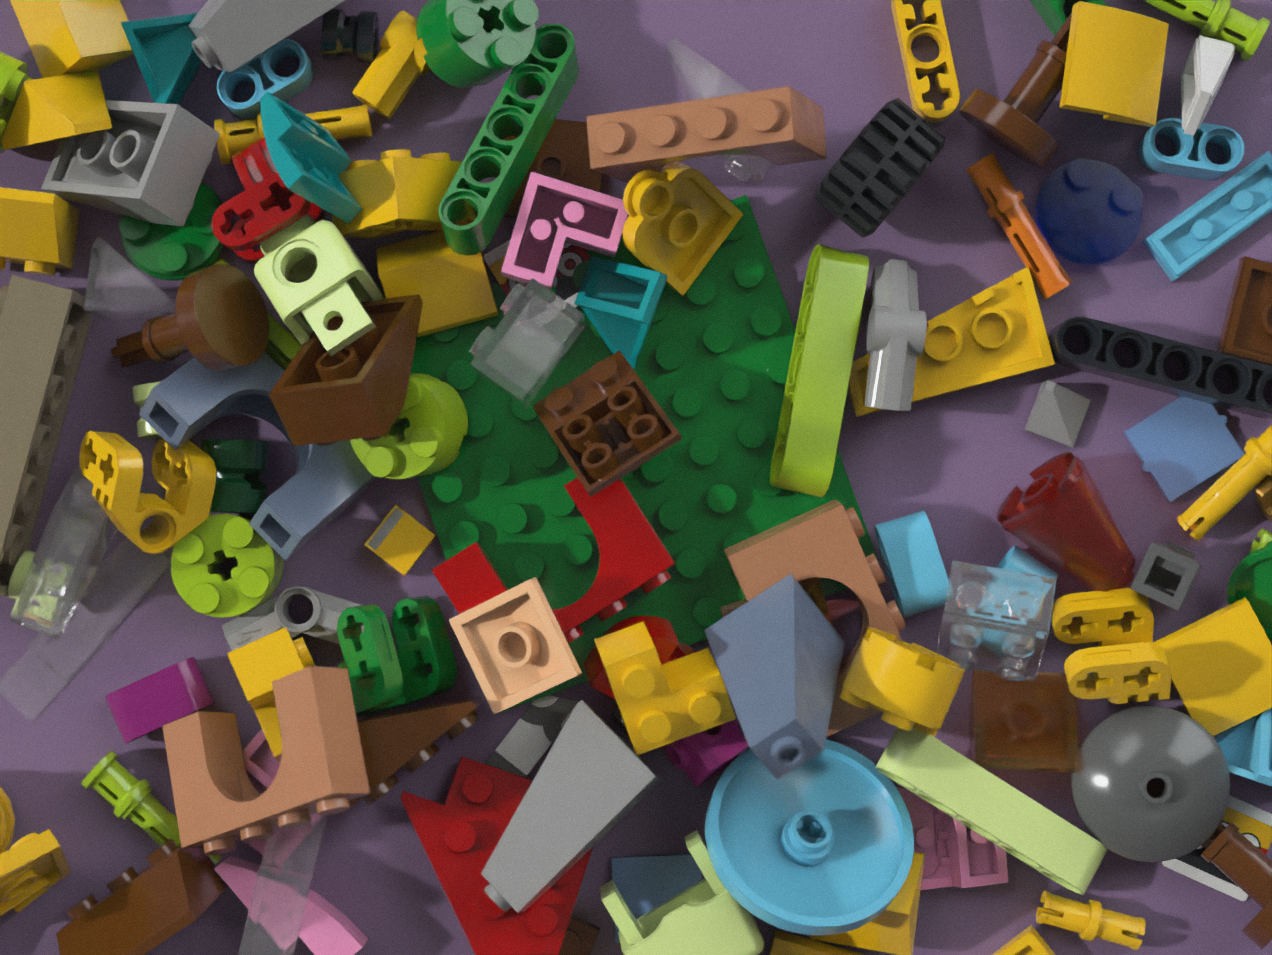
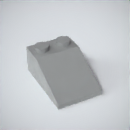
(138, 167)

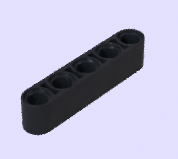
(1148, 371)

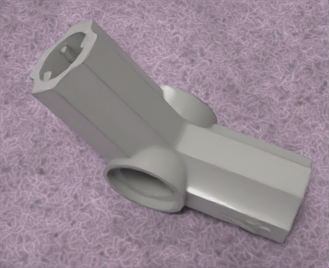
(893, 336)
(275, 616)

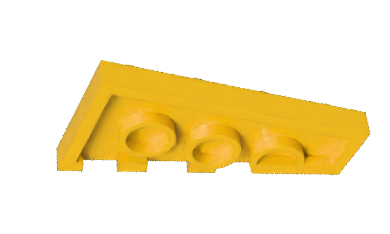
(974, 343)

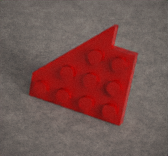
(459, 844)

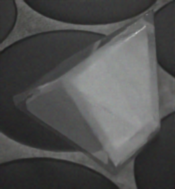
(120, 289)

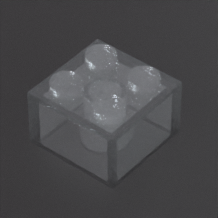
(527, 342)

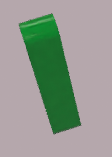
(510, 159)

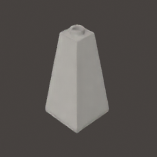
(239, 30)
(570, 806)

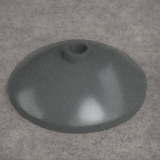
(1113, 777)

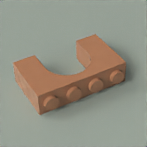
(761, 123)
(821, 546)
(316, 774)

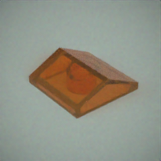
(1023, 723)

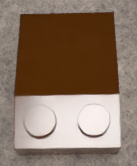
(358, 387)

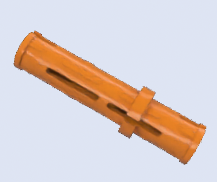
(1017, 223)

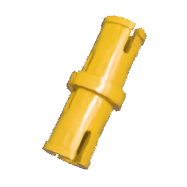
(1090, 920)

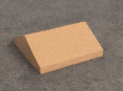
(515, 645)

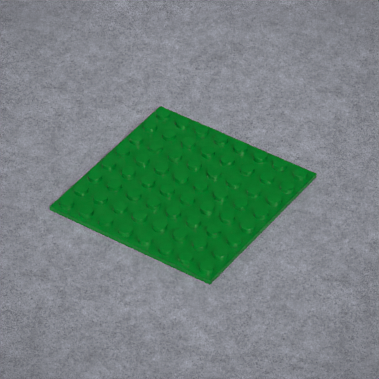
(718, 375)

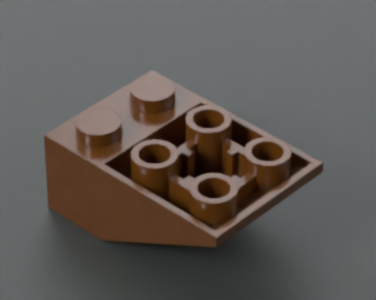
(606, 423)
(408, 740)

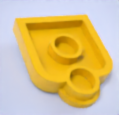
(676, 222)

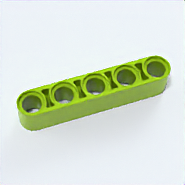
(819, 371)

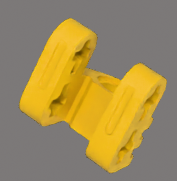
(117, 476)
(1126, 658)

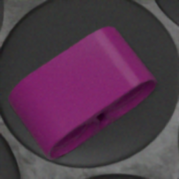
(159, 699)

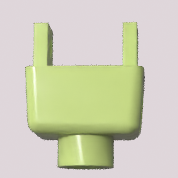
(314, 277)
(691, 923)

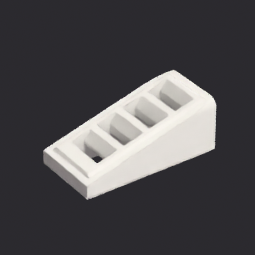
(1202, 79)

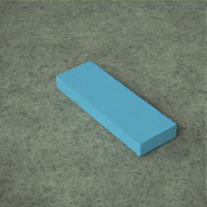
(1214, 219)

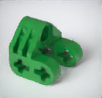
(390, 679)

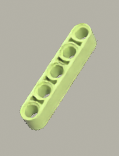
(992, 808)

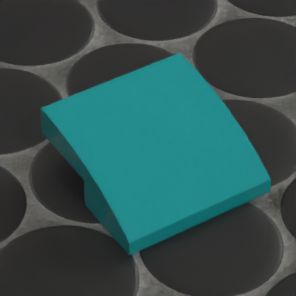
(307, 157)

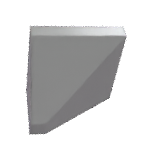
(1057, 413)

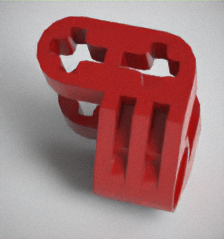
(262, 206)

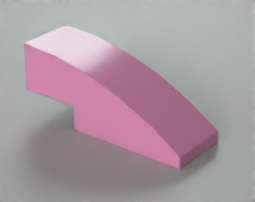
(323, 926)

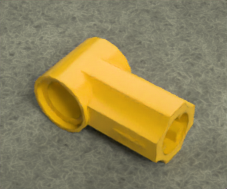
(394, 67)

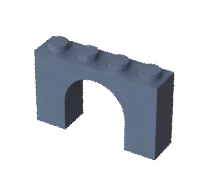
(325, 476)

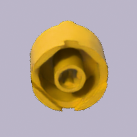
(902, 681)

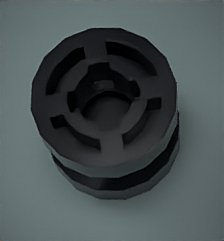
(350, 35)

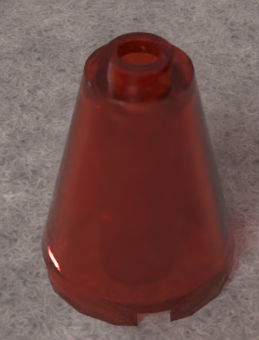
(1069, 524)

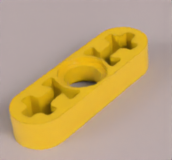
(945, 83)

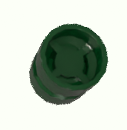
(238, 474)

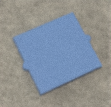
(1183, 445)
(652, 880)

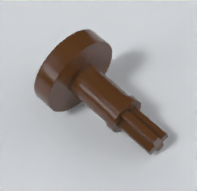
(1015, 119)
(215, 319)
(1249, 871)

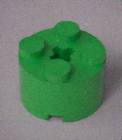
(476, 39)

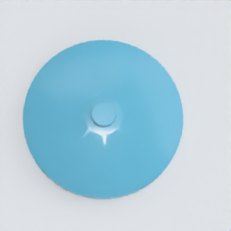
(814, 846)

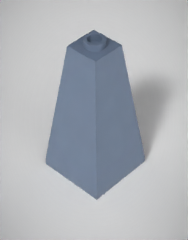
(780, 673)

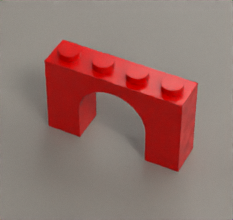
(628, 559)

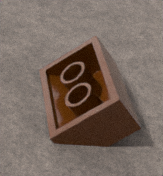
(143, 905)

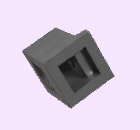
(1167, 574)

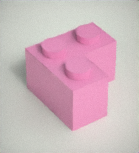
(557, 215)

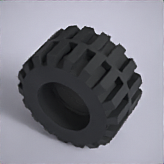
(879, 167)

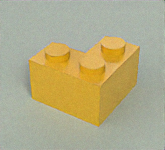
(397, 193)
(258, 666)
(664, 699)

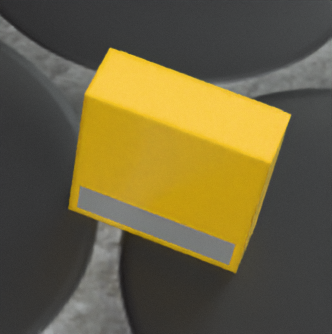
(400, 540)

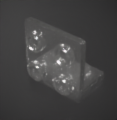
(996, 620)

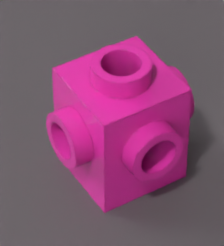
(708, 751)

